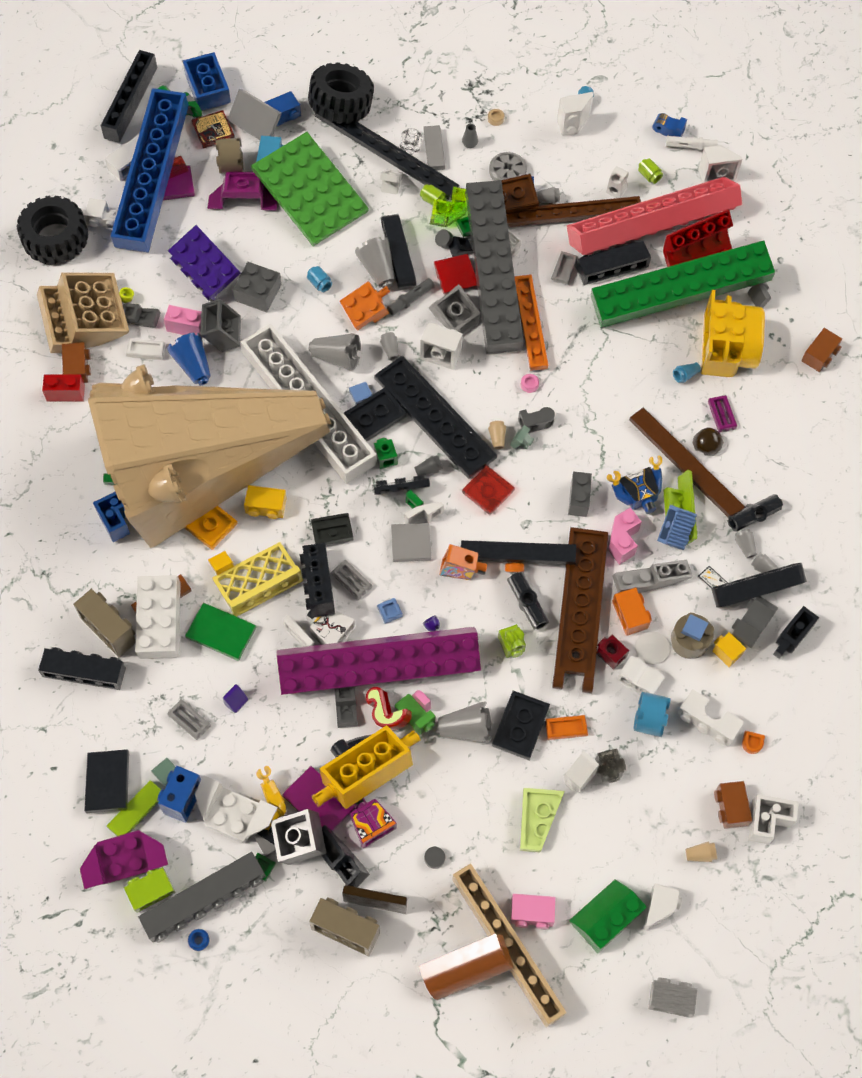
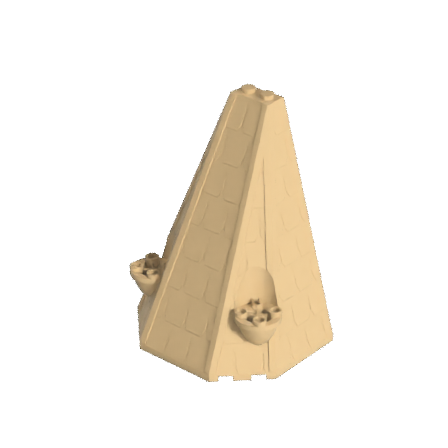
(194, 446)

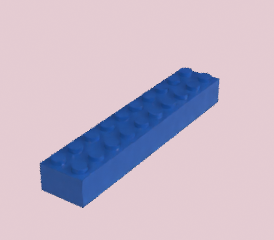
(149, 170)

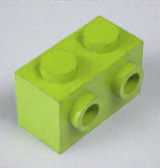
(149, 889)

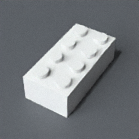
(158, 616)

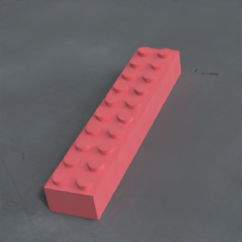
(654, 215)

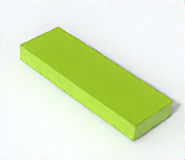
(136, 810)

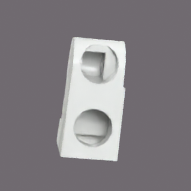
(618, 180)

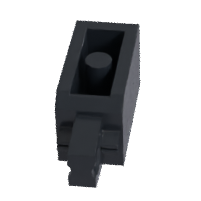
(795, 631)

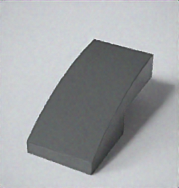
(141, 316)
(346, 707)

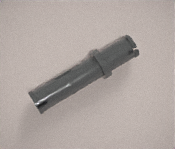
(405, 300)

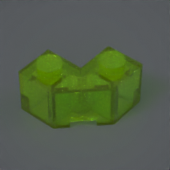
(446, 212)

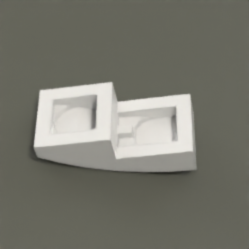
(428, 511)

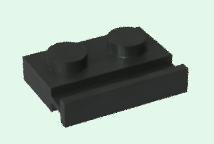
(332, 529)

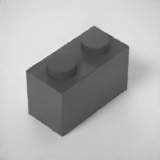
(580, 494)

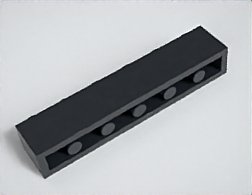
(129, 96)

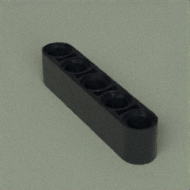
(399, 251)
(758, 585)

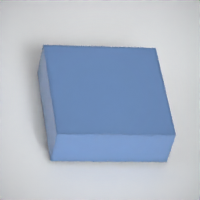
(360, 392)
(389, 610)
(694, 627)

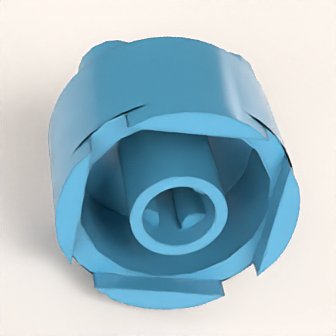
(651, 714)

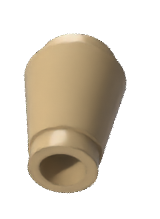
(497, 433)
(703, 852)

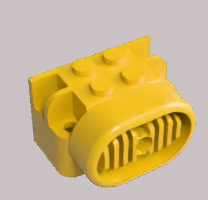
(731, 337)

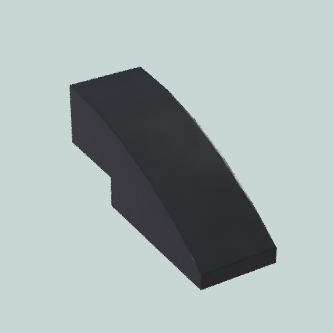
(342, 859)

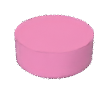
(529, 383)

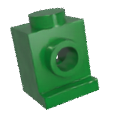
(385, 453)

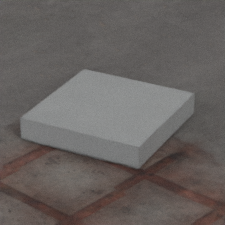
(411, 542)

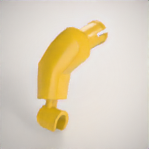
(271, 793)

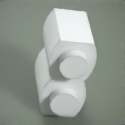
(640, 677)

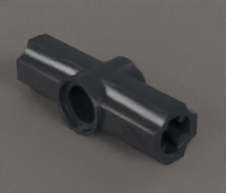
(748, 516)
(532, 610)

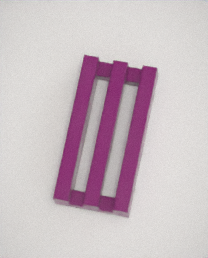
(725, 426)

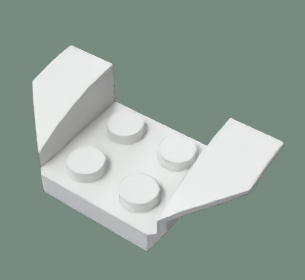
(231, 812)

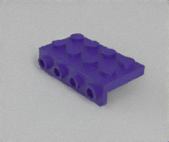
(203, 263)

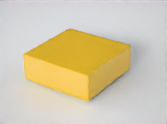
(221, 562)

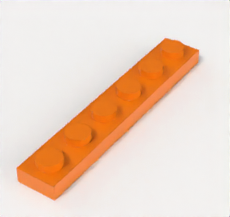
(531, 323)

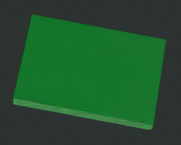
(220, 631)

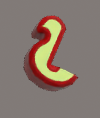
(382, 711)

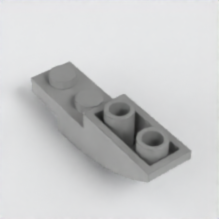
(653, 578)

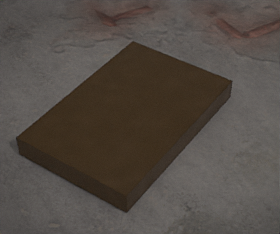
(374, 899)

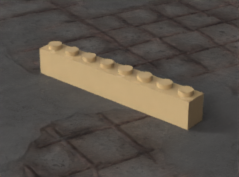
(494, 922)

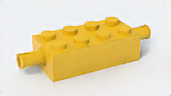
(366, 767)

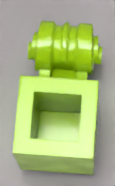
(512, 641)

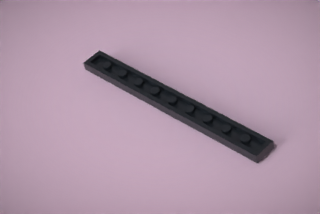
(394, 155)

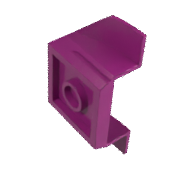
(242, 186)
(122, 858)

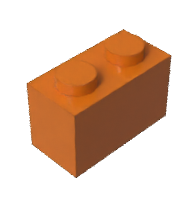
(631, 611)

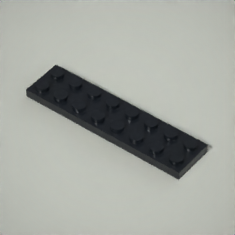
(436, 417)

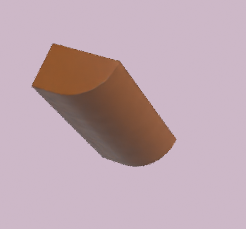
(466, 967)

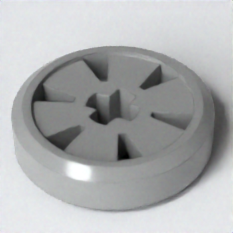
(507, 160)

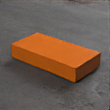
(566, 727)

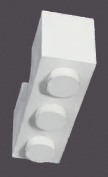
(721, 729)

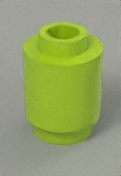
(650, 170)
(430, 193)

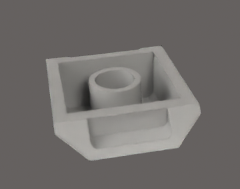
(456, 311)

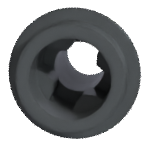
(470, 136)
(429, 466)

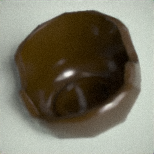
(708, 441)

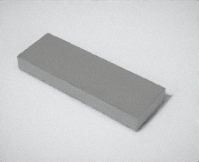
(434, 147)

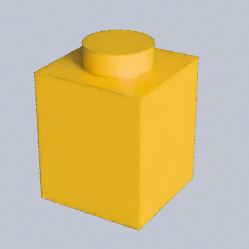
(728, 649)

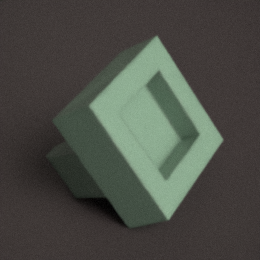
(522, 438)

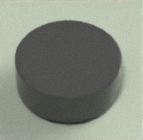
(444, 238)
(434, 857)

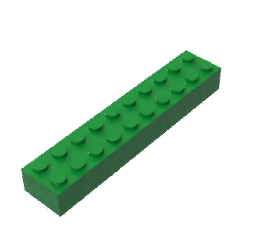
(682, 284)

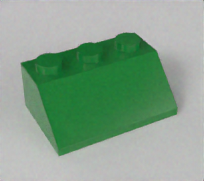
(607, 915)

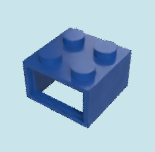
(177, 793)

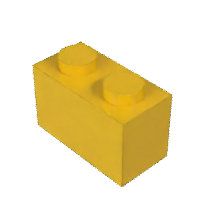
(265, 502)

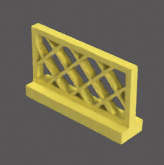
(264, 589)

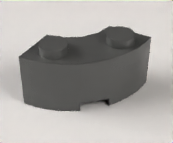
(754, 621)

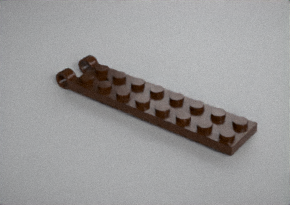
(581, 608)

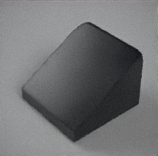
(460, 246)

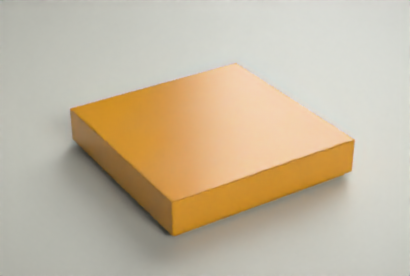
(212, 527)

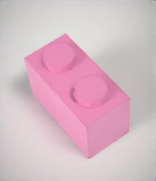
(182, 320)
(532, 911)

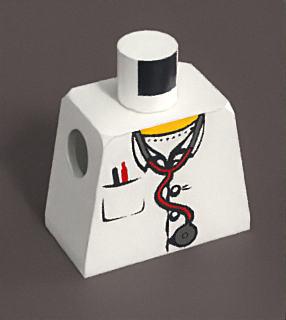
(331, 628)

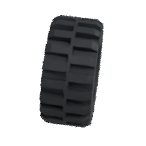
(340, 93)
(48, 212)

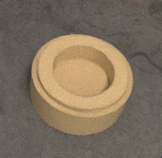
(496, 117)

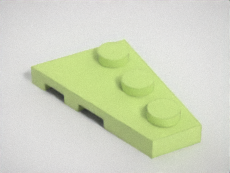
(538, 813)

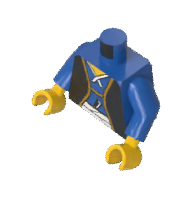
(640, 487)

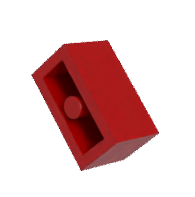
(63, 388)

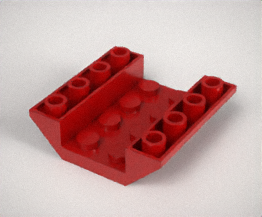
(699, 239)

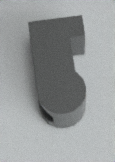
(537, 420)

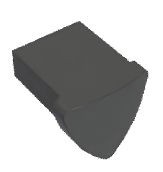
(759, 294)

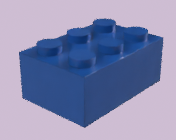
(206, 81)

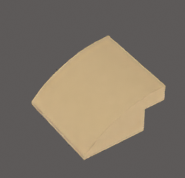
(82, 310)

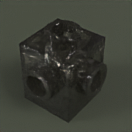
(610, 765)

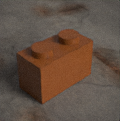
(822, 349)
(75, 360)
(733, 804)

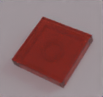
(488, 490)

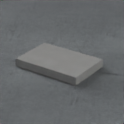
(253, 115)

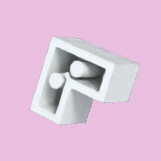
(767, 813)

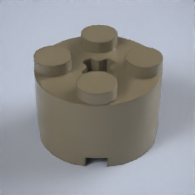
(229, 155)
(687, 646)

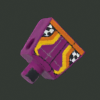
(371, 821)

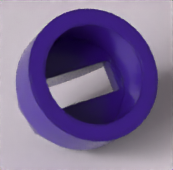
(432, 623)

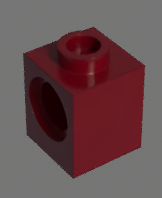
(615, 659)

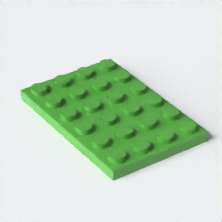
(309, 188)

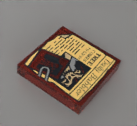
(212, 128)

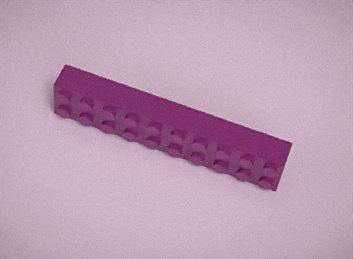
(378, 660)

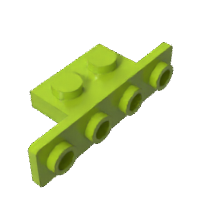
(682, 498)

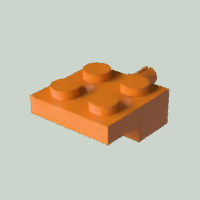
(365, 305)

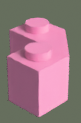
(621, 544)

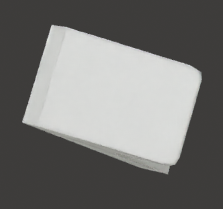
(390, 181)

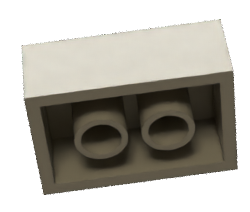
(105, 622)
(345, 926)

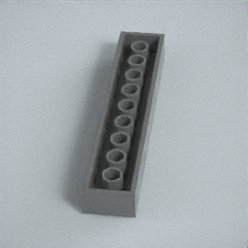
(494, 267)

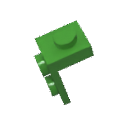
(421, 720)

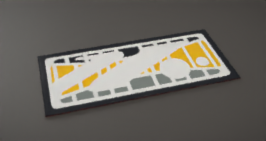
(711, 577)

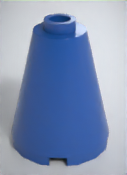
(191, 357)

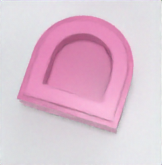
(422, 699)

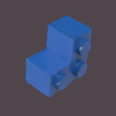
(112, 515)

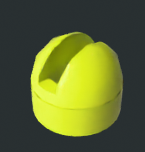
(128, 294)

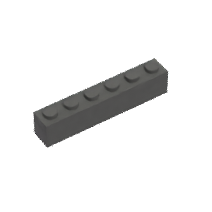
(202, 897)

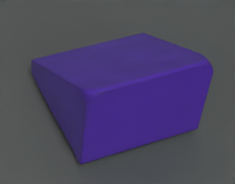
(235, 698)

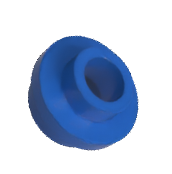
(198, 933)

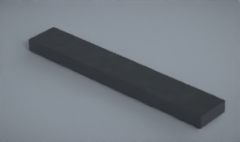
(522, 552)

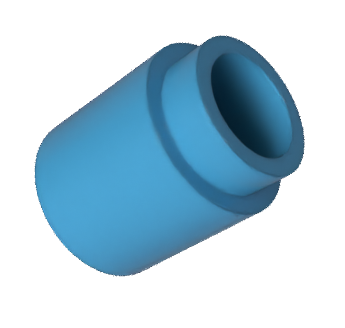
(319, 279)

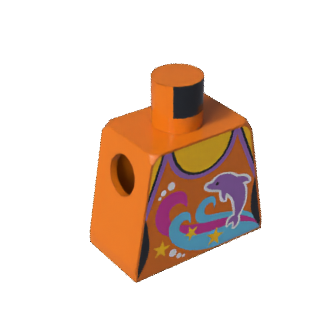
(461, 563)

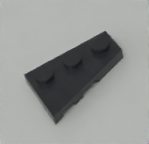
(400, 483)

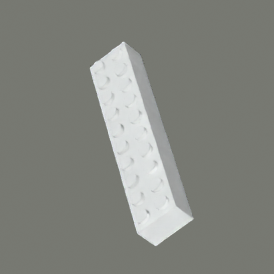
(285, 371)

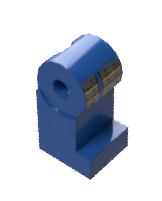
(669, 126)

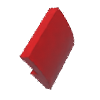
(455, 272)

